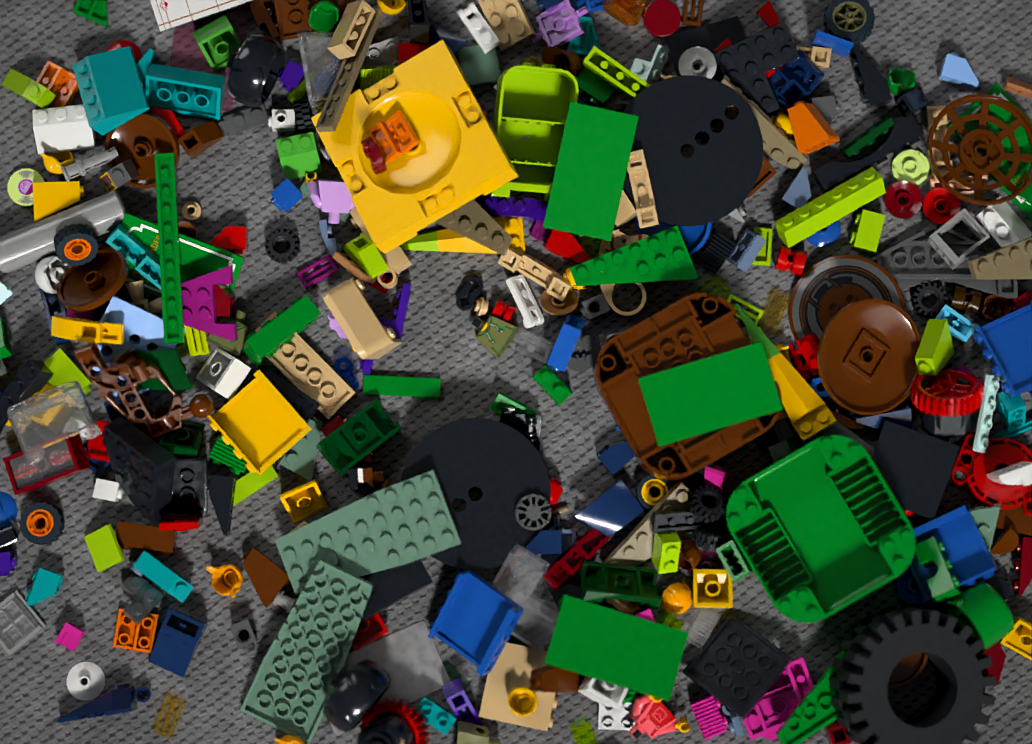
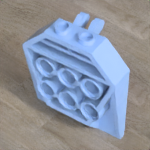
(135, 321)

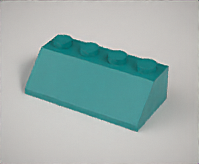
(185, 91)

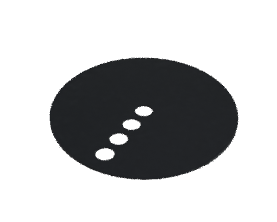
(718, 173)
(503, 467)

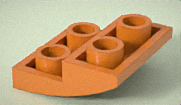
(133, 636)

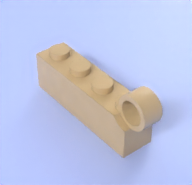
(395, 259)

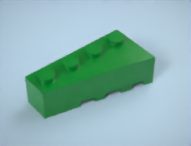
(280, 330)

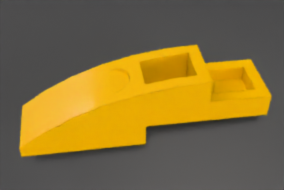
(87, 330)

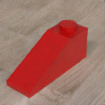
(566, 246)

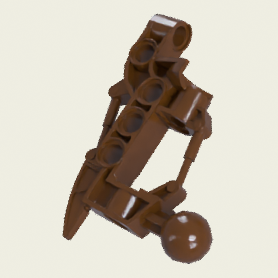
(138, 371)

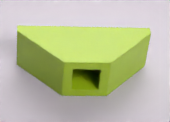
(366, 255)

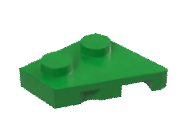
(93, 10)

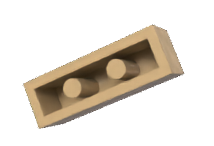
(351, 29)

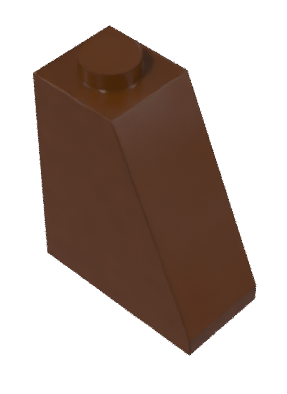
(264, 575)

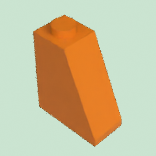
(810, 128)

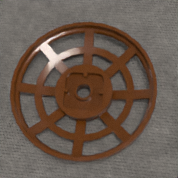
(988, 142)

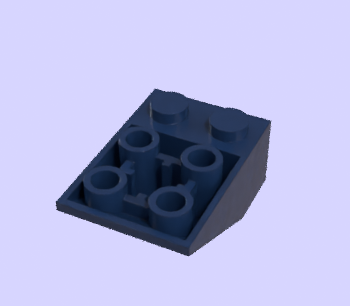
(177, 642)

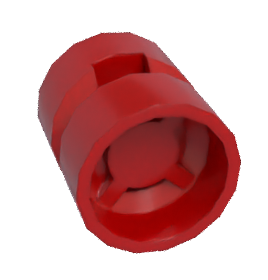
(797, 258)

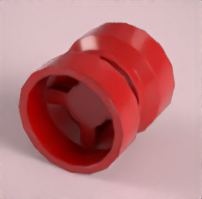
(499, 309)

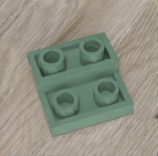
(479, 67)

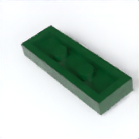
(867, 137)

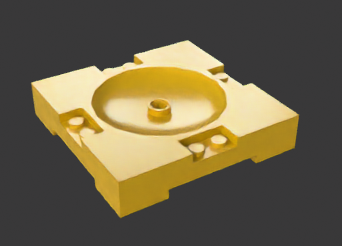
(448, 167)

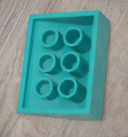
(110, 89)

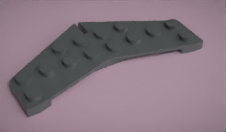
(917, 263)

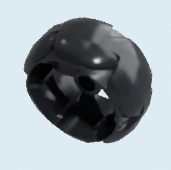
(255, 69)
(355, 694)

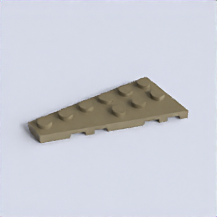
(775, 143)
(477, 225)
(1004, 263)
(639, 542)

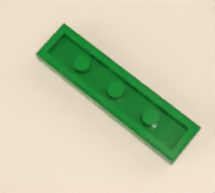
(401, 386)

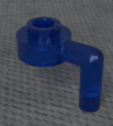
(347, 371)

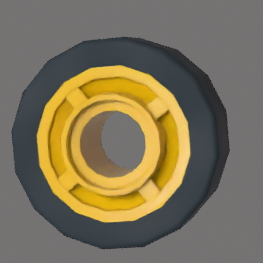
(644, 486)

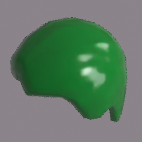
(323, 16)
(900, 81)

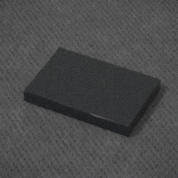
(189, 486)

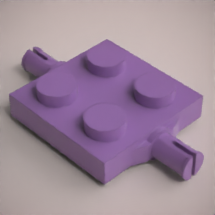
(559, 24)

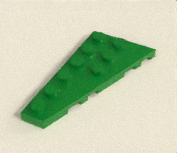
(647, 260)
(813, 711)

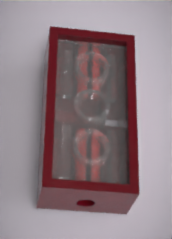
(59, 462)

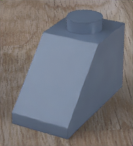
(798, 192)

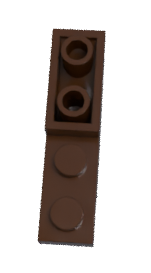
(263, 17)

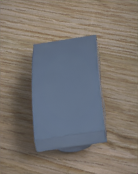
(326, 231)

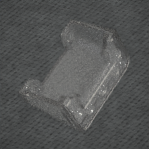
(319, 67)
(52, 419)

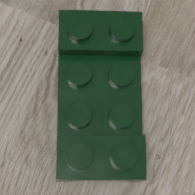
(357, 437)
(620, 583)

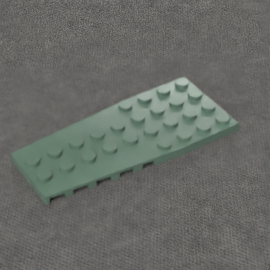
(374, 532)
(309, 652)

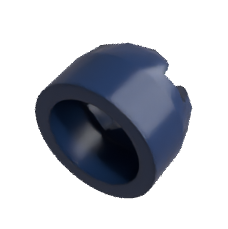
(145, 691)

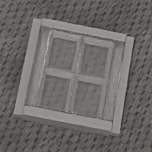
(17, 622)

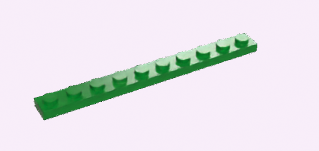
(169, 248)

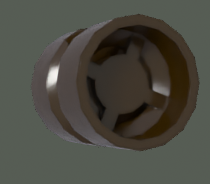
(959, 296)

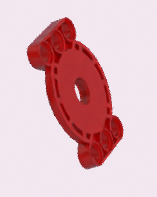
(984, 464)

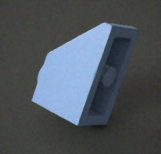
(957, 71)

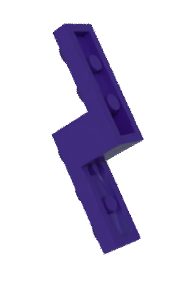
(520, 207)
(397, 326)

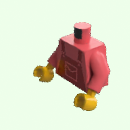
(654, 718)

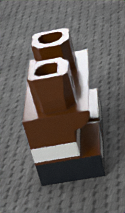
(365, 475)

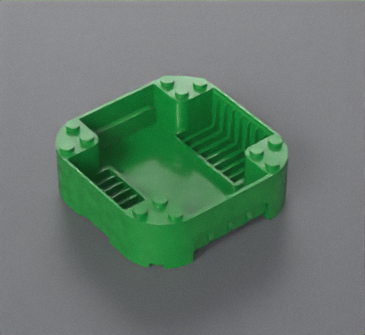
(820, 528)

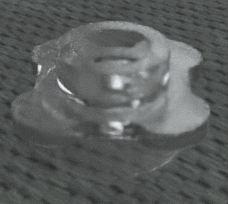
(463, 671)

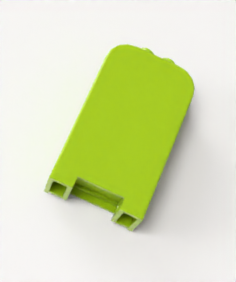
(532, 104)

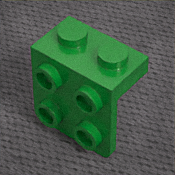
(594, 88)

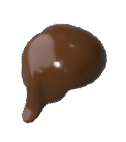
(689, 555)

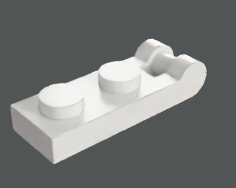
(478, 28)
(525, 301)

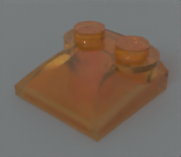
(625, 11)

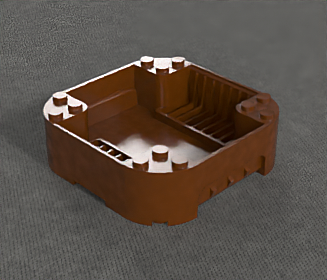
(677, 335)

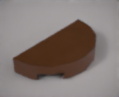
(1006, 541)

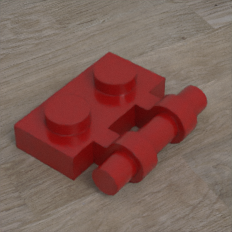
(809, 348)

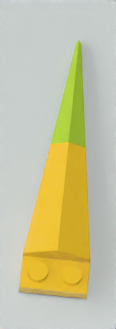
(449, 241)

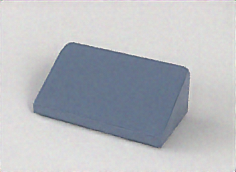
(746, 250)

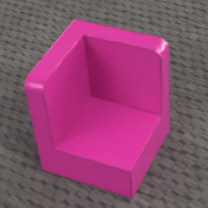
(70, 636)

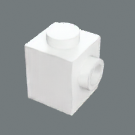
(282, 121)

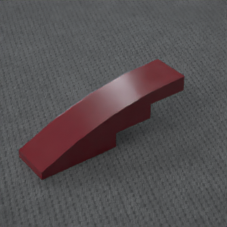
(573, 558)

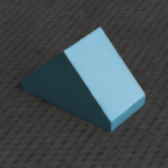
(958, 325)

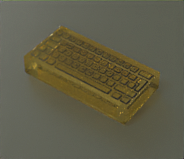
(774, 312)

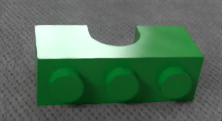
(944, 583)

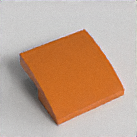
(51, 77)
(394, 136)

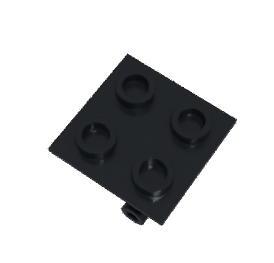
(526, 424)

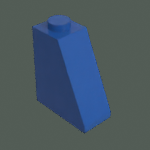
(566, 342)

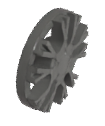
(533, 512)

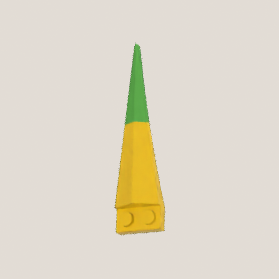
(802, 404)

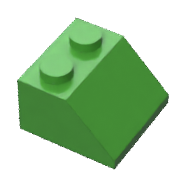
(217, 42)
(299, 155)

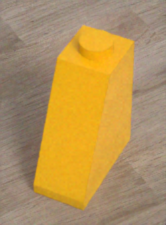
(54, 197)

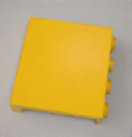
(259, 424)

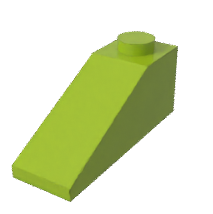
(28, 89)

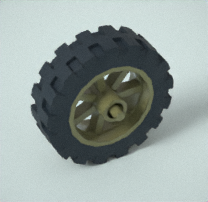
(858, 33)

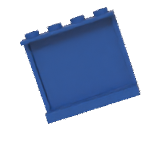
(1009, 349)
(963, 547)
(476, 620)

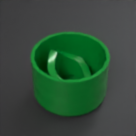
(983, 612)

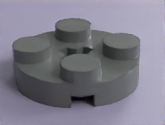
(589, 358)

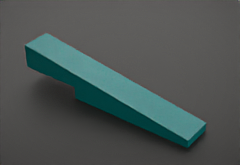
(137, 254)

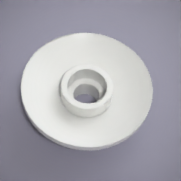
(698, 56)
(95, 678)

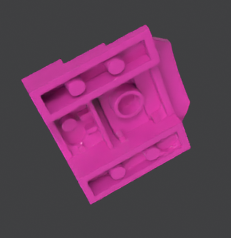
(779, 701)

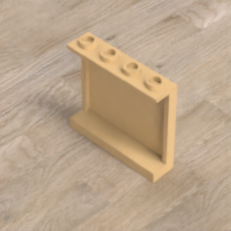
(514, 671)

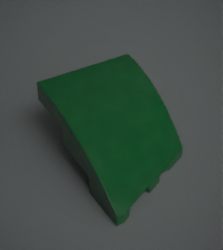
(170, 367)

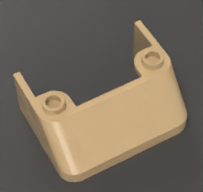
(359, 321)

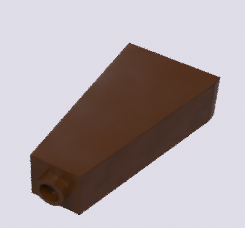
(1015, 517)
(555, 680)

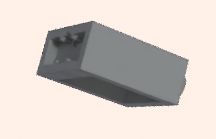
(945, 251)

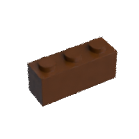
(146, 538)

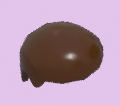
(999, 304)

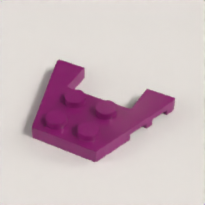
(200, 304)

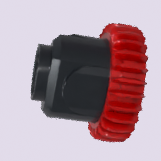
(947, 402)
(393, 724)

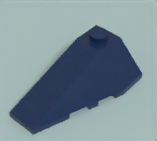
(114, 702)

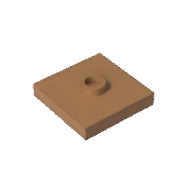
(352, 267)

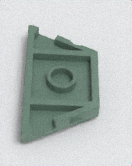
(986, 521)

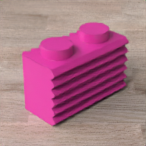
(708, 716)

